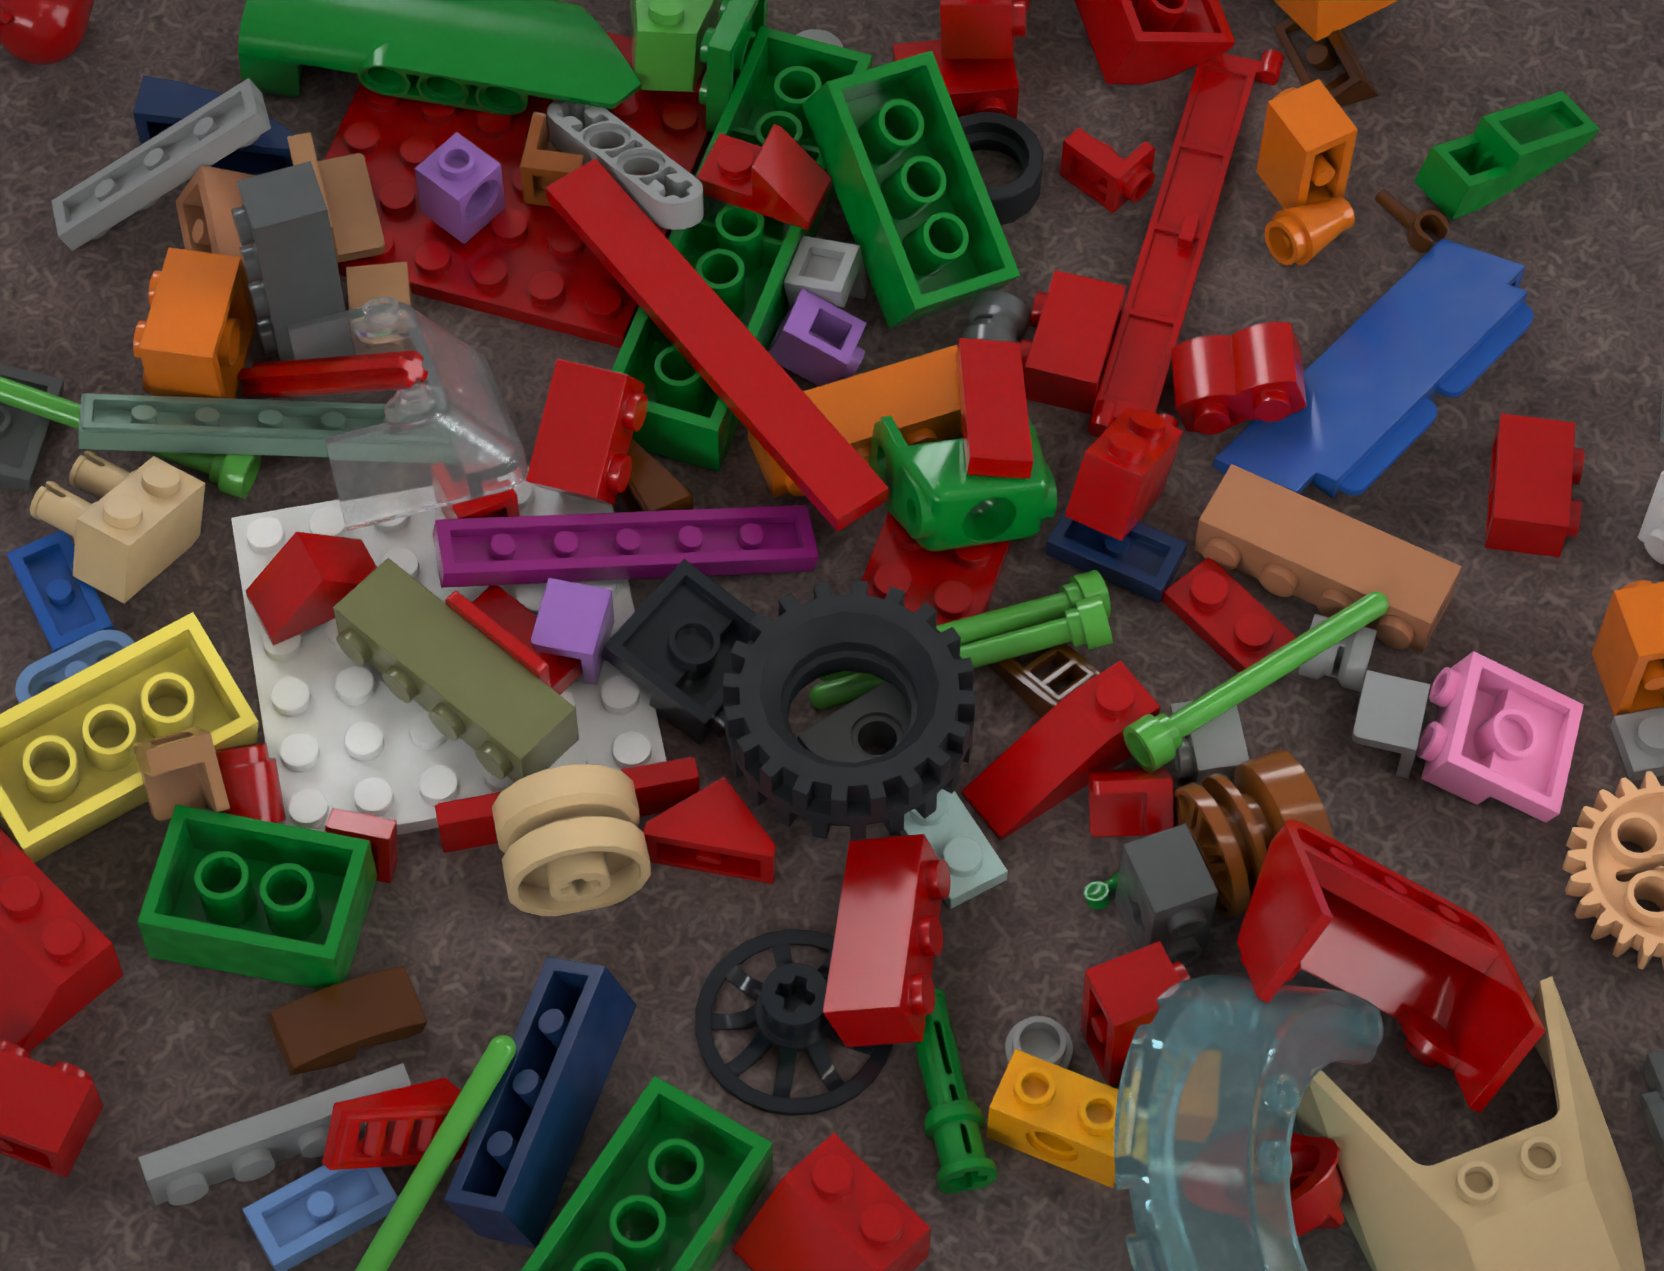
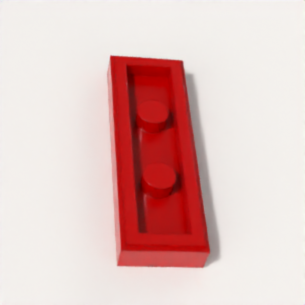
(994, 408)

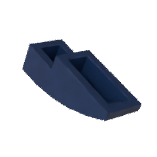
(168, 101)

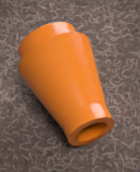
(1305, 230)

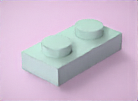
(961, 844)

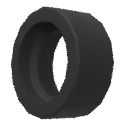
(1016, 140)

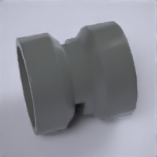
(1006, 317)

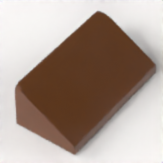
(1346, 89)

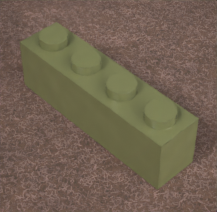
(454, 674)

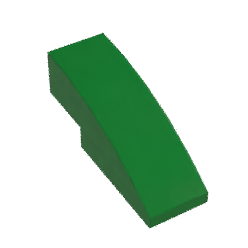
(1504, 153)

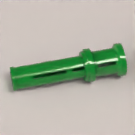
(952, 1118)

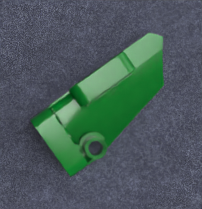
(439, 50)

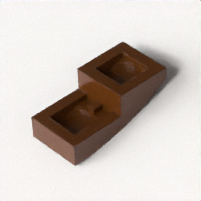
(350, 1015)

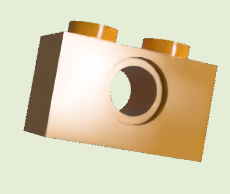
(1056, 1117)

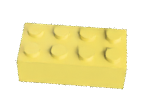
(71, 747)

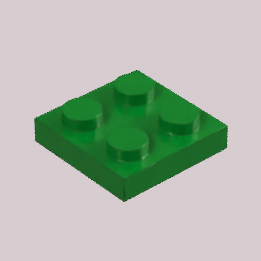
(726, 52)

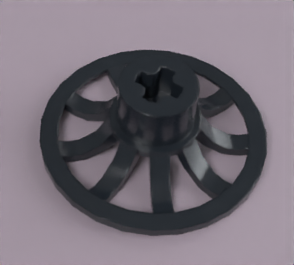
(787, 1017)

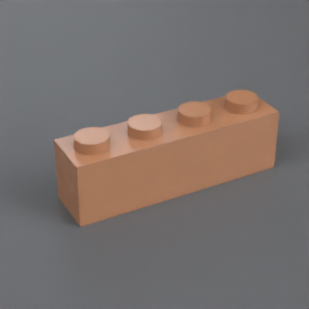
(1324, 557)

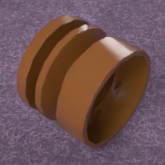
(1240, 819)

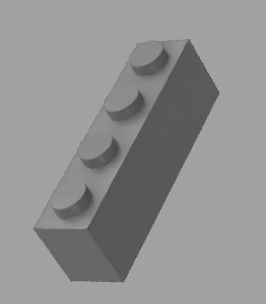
(287, 253)

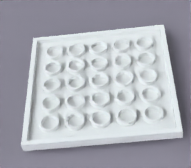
(360, 747)

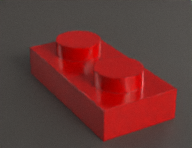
(1226, 615)

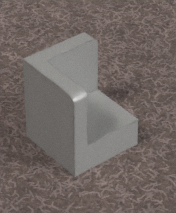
(827, 270)
(1391, 716)

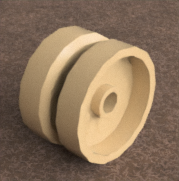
(571, 839)

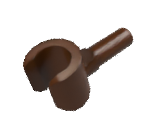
(1415, 223)

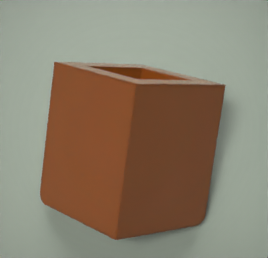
(543, 162)

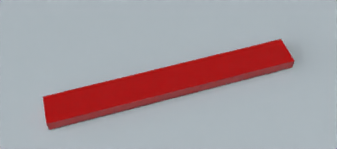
(718, 345)

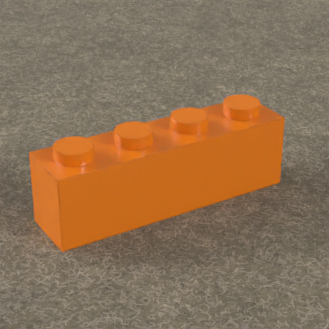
(915, 392)

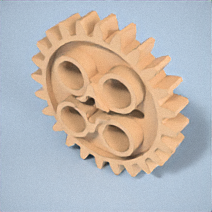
(1600, 860)

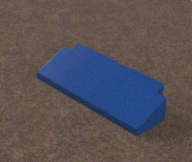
(1379, 378)

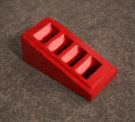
(403, 1143)

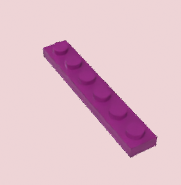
(623, 545)

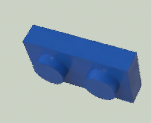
(61, 603)

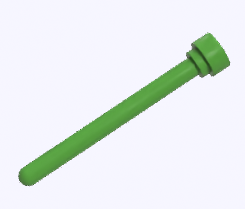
(230, 471)
(1023, 614)
(1081, 626)
(1157, 738)
(439, 1155)

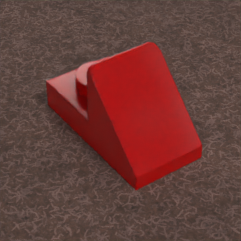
(769, 179)

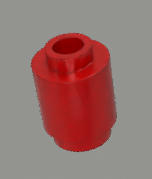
(251, 782)

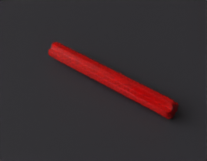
(333, 375)

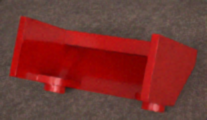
(1397, 948)

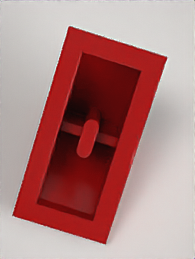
(307, 582)
(712, 835)

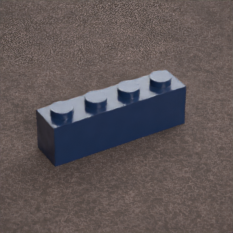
(541, 1102)

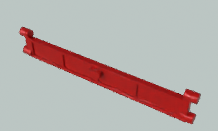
(1178, 235)

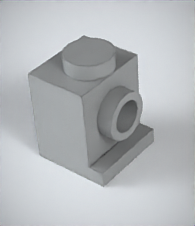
(1211, 748)

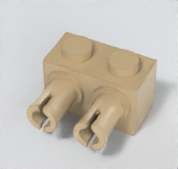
(135, 526)

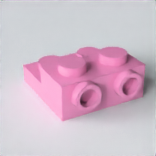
(1500, 737)

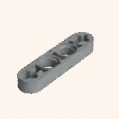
(626, 160)

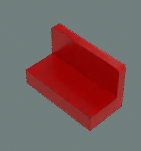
(511, 628)

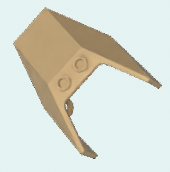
(1514, 1205)

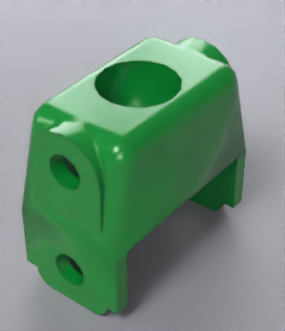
(945, 504)

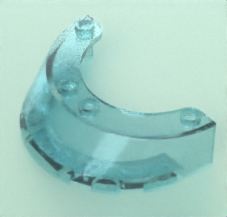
(1213, 1117)

